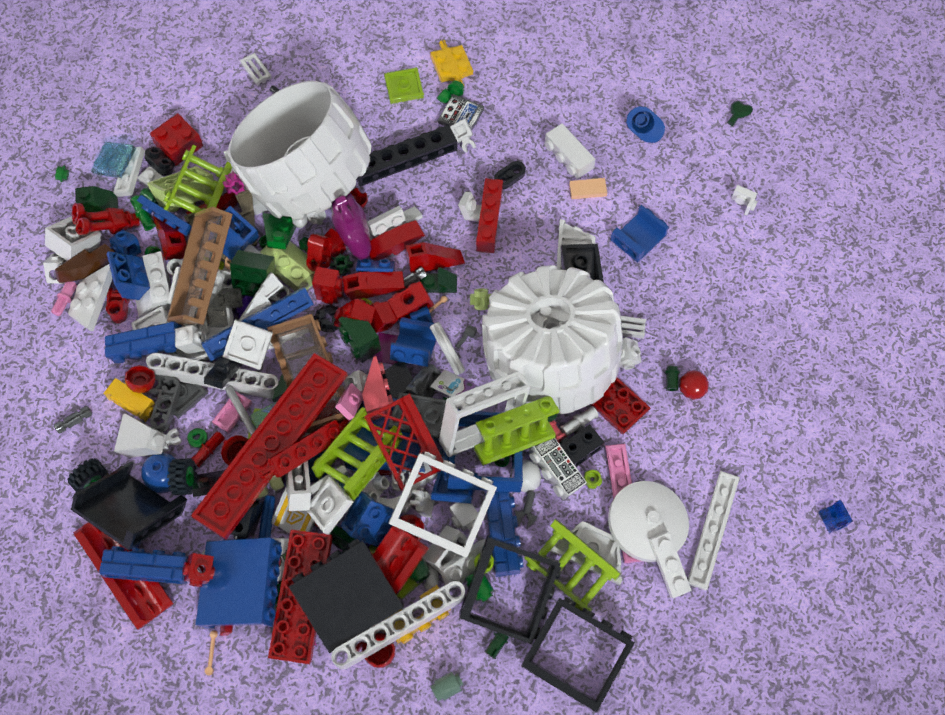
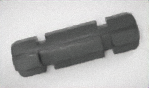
(413, 277)
(72, 419)

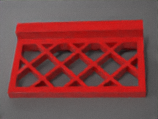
(417, 428)

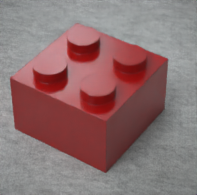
(175, 137)

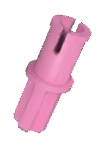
(64, 297)

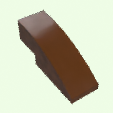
(83, 264)

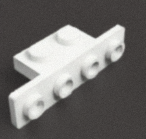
(392, 219)

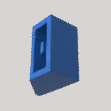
(239, 235)
(128, 275)

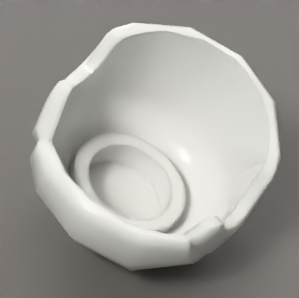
(531, 476)

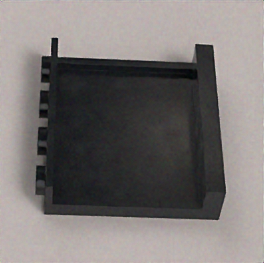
(345, 594)

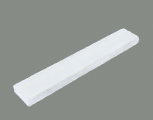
(713, 530)

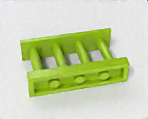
(217, 187)
(520, 439)
(366, 468)
(592, 558)

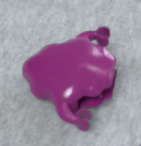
(351, 225)

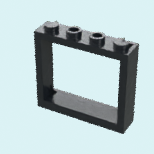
(539, 610)
(559, 683)

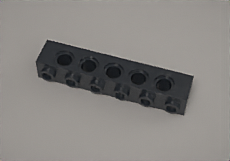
(381, 168)

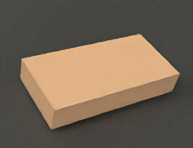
(588, 188)

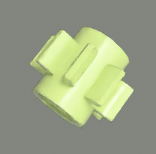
(480, 299)

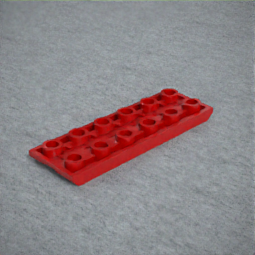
(621, 406)
(398, 558)
(139, 599)
(292, 632)

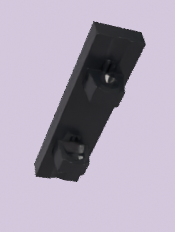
(221, 372)

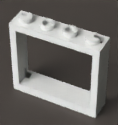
(511, 388)
(466, 475)

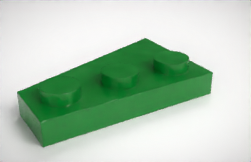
(278, 231)

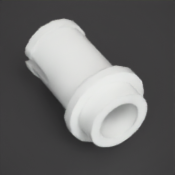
(394, 484)

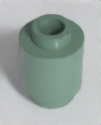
(447, 686)

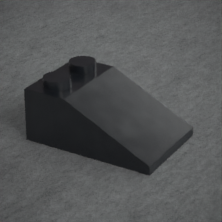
(582, 257)

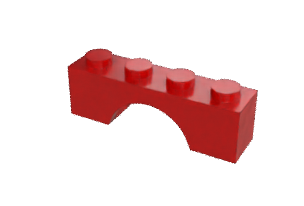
(489, 215)

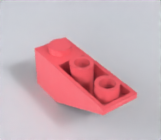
(375, 389)

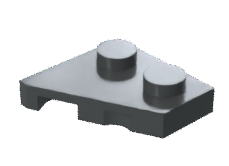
(423, 380)

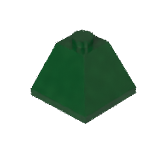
(96, 199)

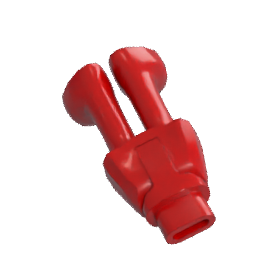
(114, 219)

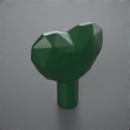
(738, 111)

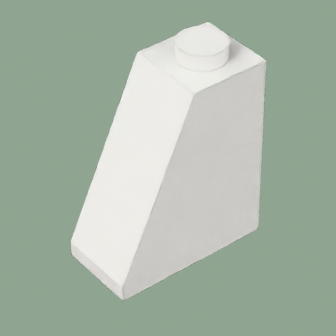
(138, 438)

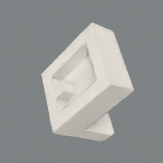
(745, 197)
(469, 208)

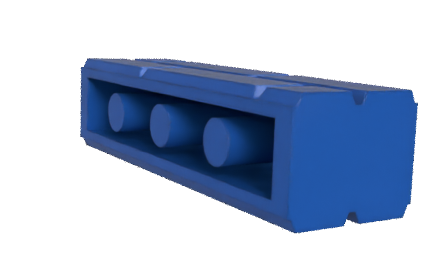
(141, 342)
(502, 526)
(143, 566)

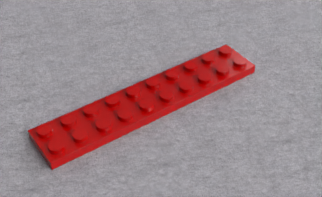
(282, 427)

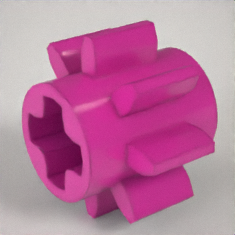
(233, 183)

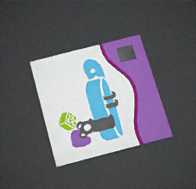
(451, 384)

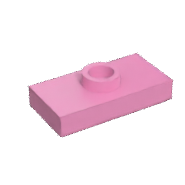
(349, 401)
(228, 415)

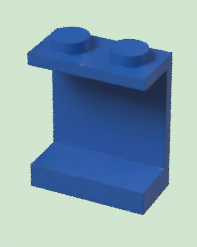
(640, 234)
(413, 343)

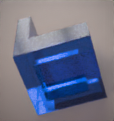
(835, 517)

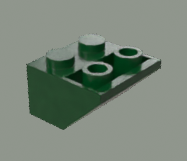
(250, 271)
(360, 337)

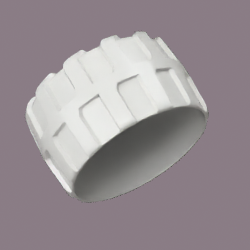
(300, 150)
(557, 333)

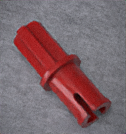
(207, 448)

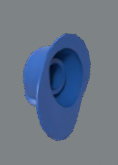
(645, 124)

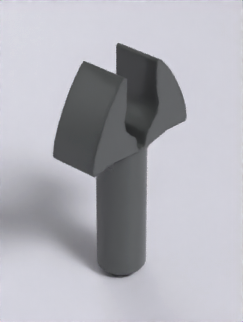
(527, 510)

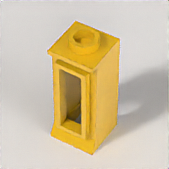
(131, 401)

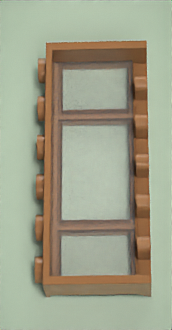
(199, 267)
(294, 345)

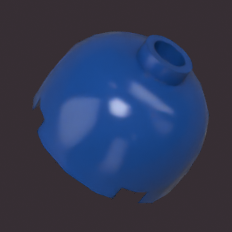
(155, 472)

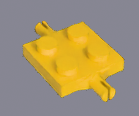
(451, 63)

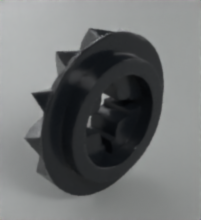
(320, 315)

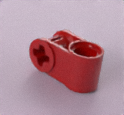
(319, 250)
(116, 303)

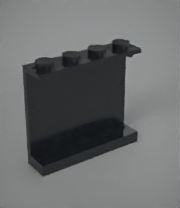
(125, 507)

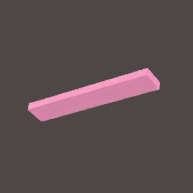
(619, 476)

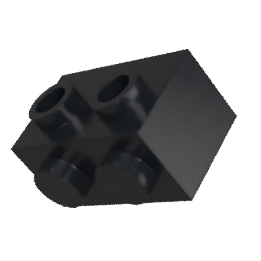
(582, 445)

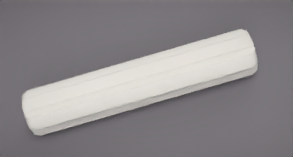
(447, 348)

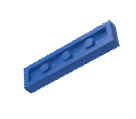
(162, 214)

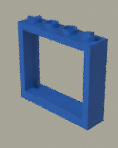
(502, 483)

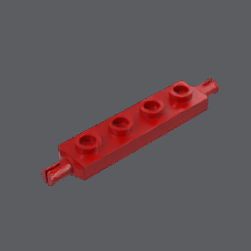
(303, 449)

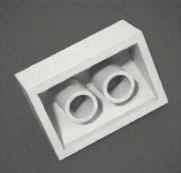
(159, 284)

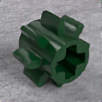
(342, 264)

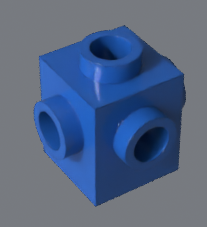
(125, 243)

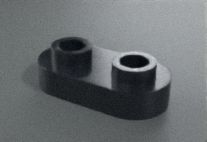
(159, 161)
(508, 175)

